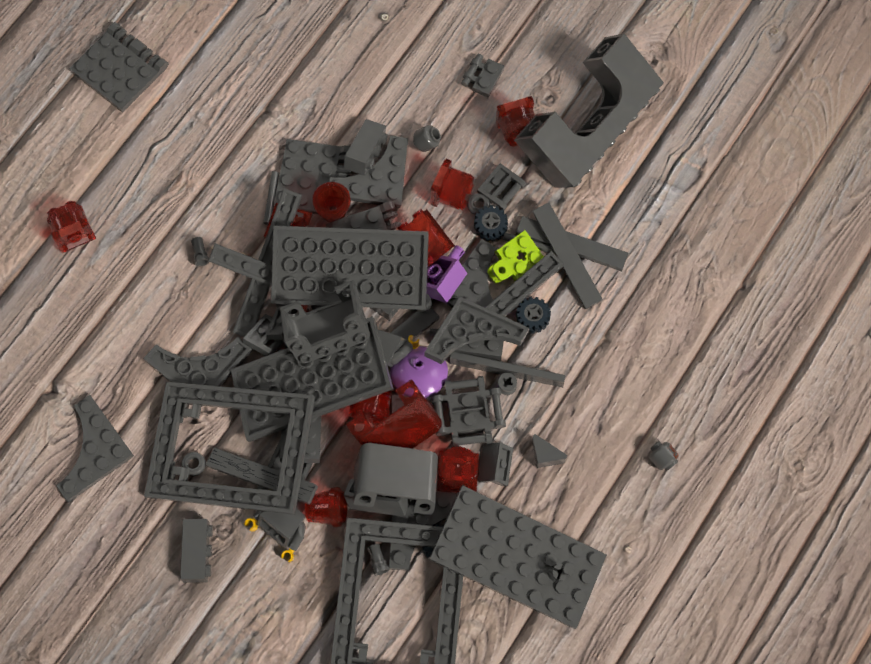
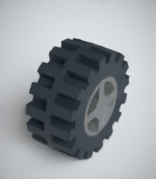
(490, 216)
(533, 308)

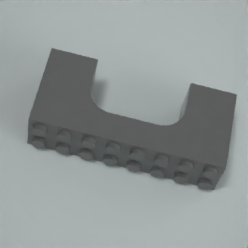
(626, 89)

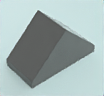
(546, 454)

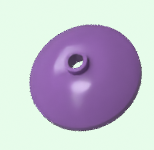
(428, 377)

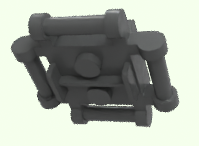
(469, 412)

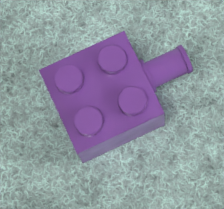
(445, 275)

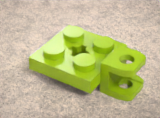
(509, 264)

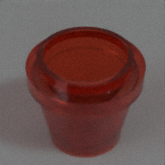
(331, 195)
(327, 508)

